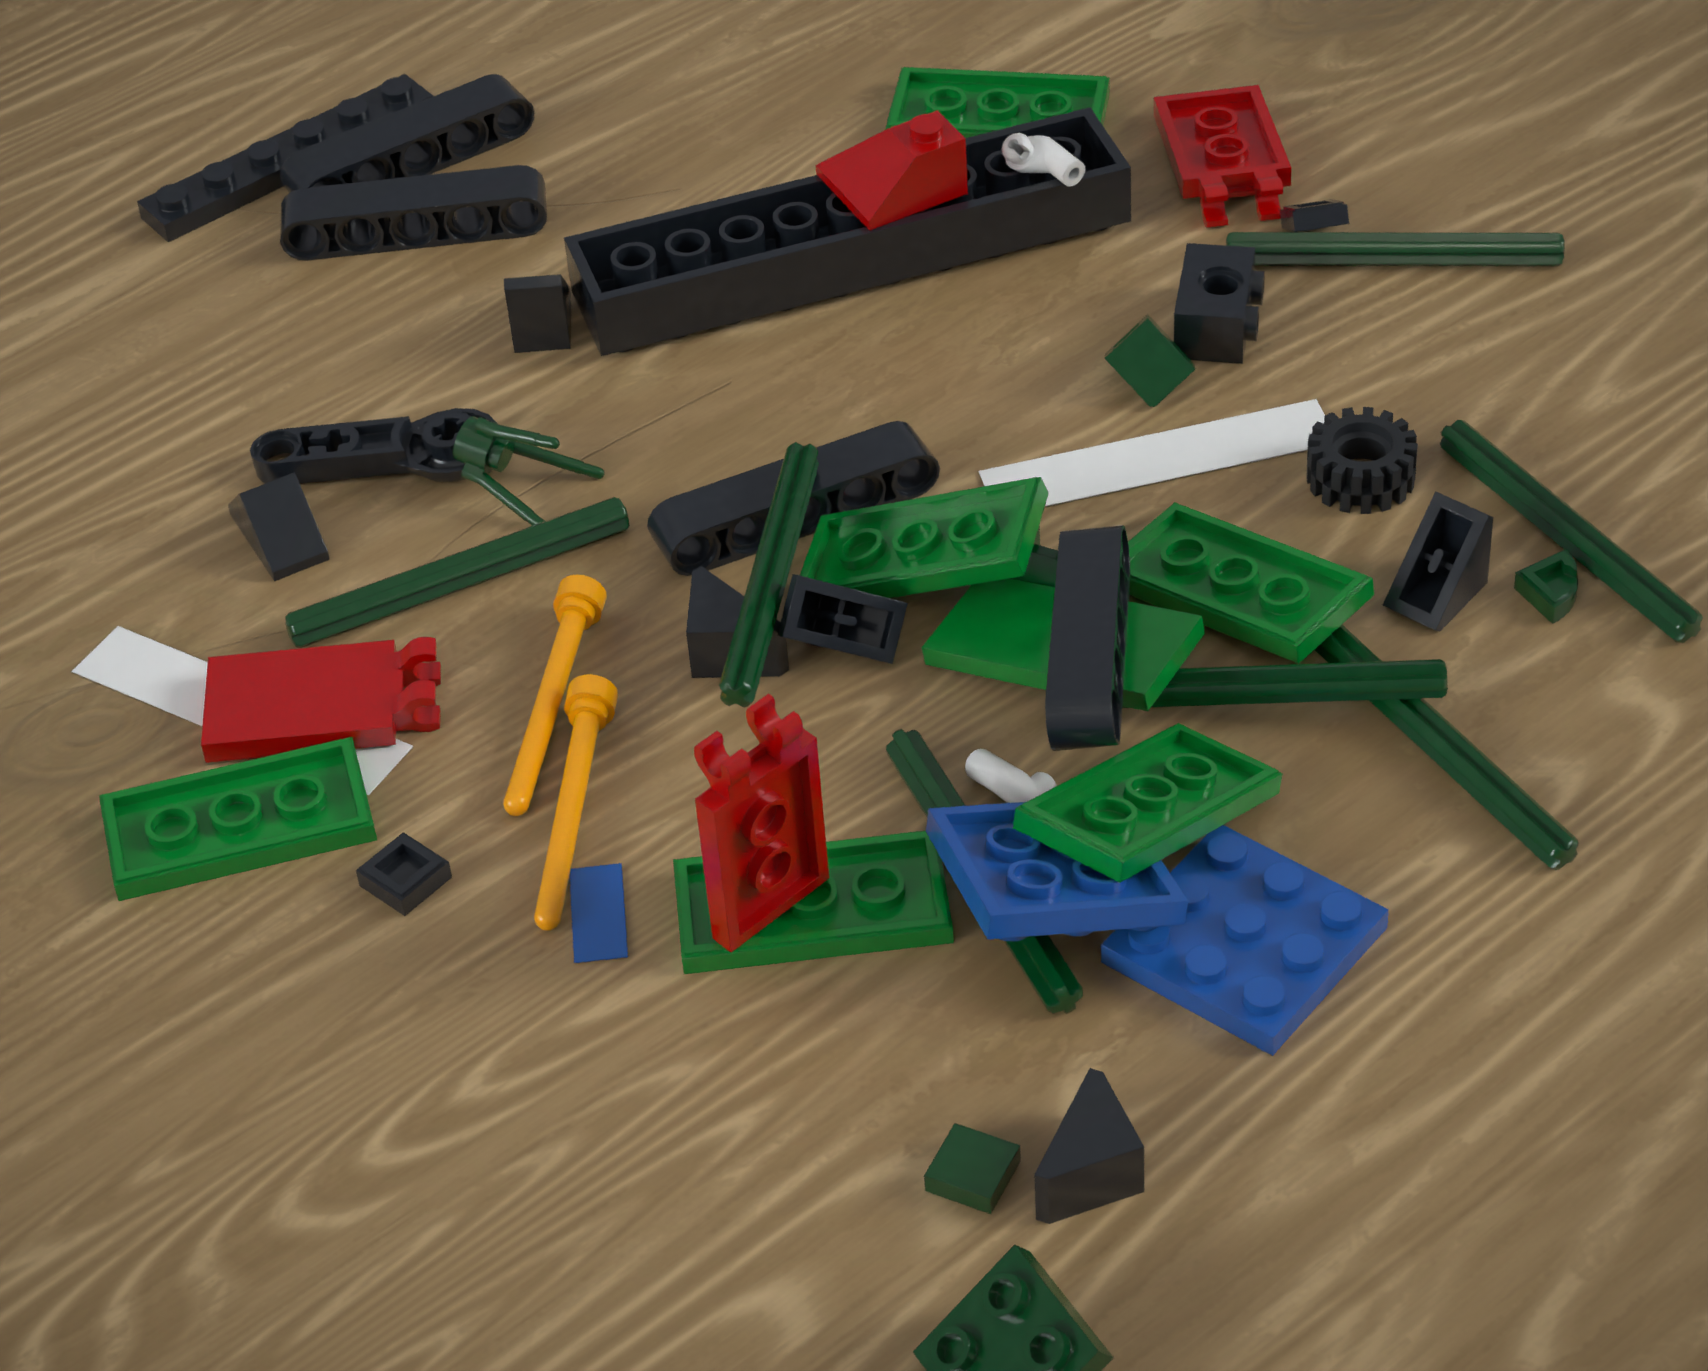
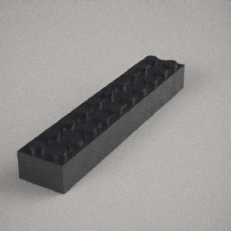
(805, 245)

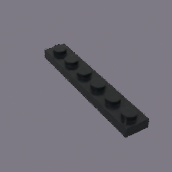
(256, 171)

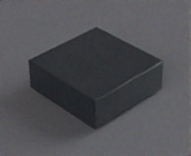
(1314, 215)
(404, 874)

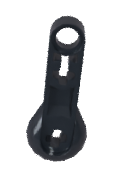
(365, 448)

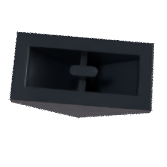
(539, 312)
(280, 526)
(1443, 563)
(842, 619)
(711, 626)
(1091, 1157)

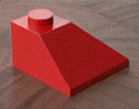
(899, 170)

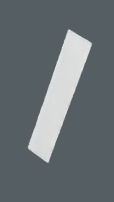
(1167, 453)
(178, 685)

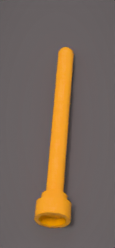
(577, 607)
(590, 708)

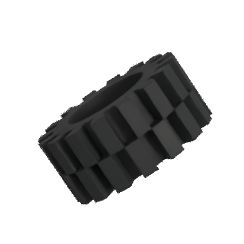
(1359, 482)

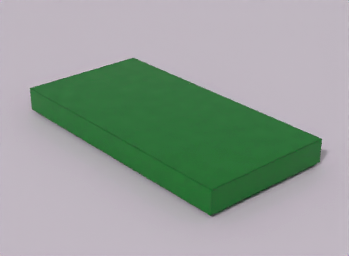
(994, 100)
(930, 540)
(1243, 582)
(1006, 633)
(1147, 801)
(236, 818)
(877, 899)

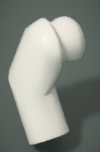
(1042, 155)
(1006, 779)

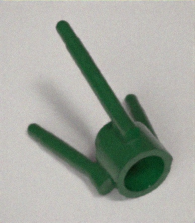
(490, 446)

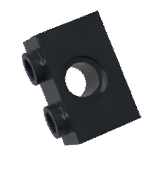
(1216, 302)

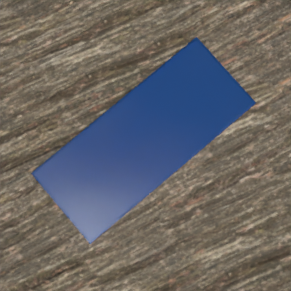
(598, 913)

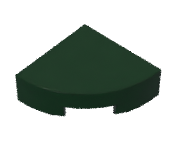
(1550, 585)

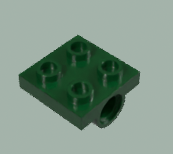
(1013, 1324)

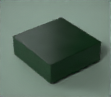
(972, 1168)

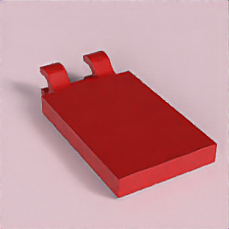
(1224, 149)
(317, 696)
(760, 824)

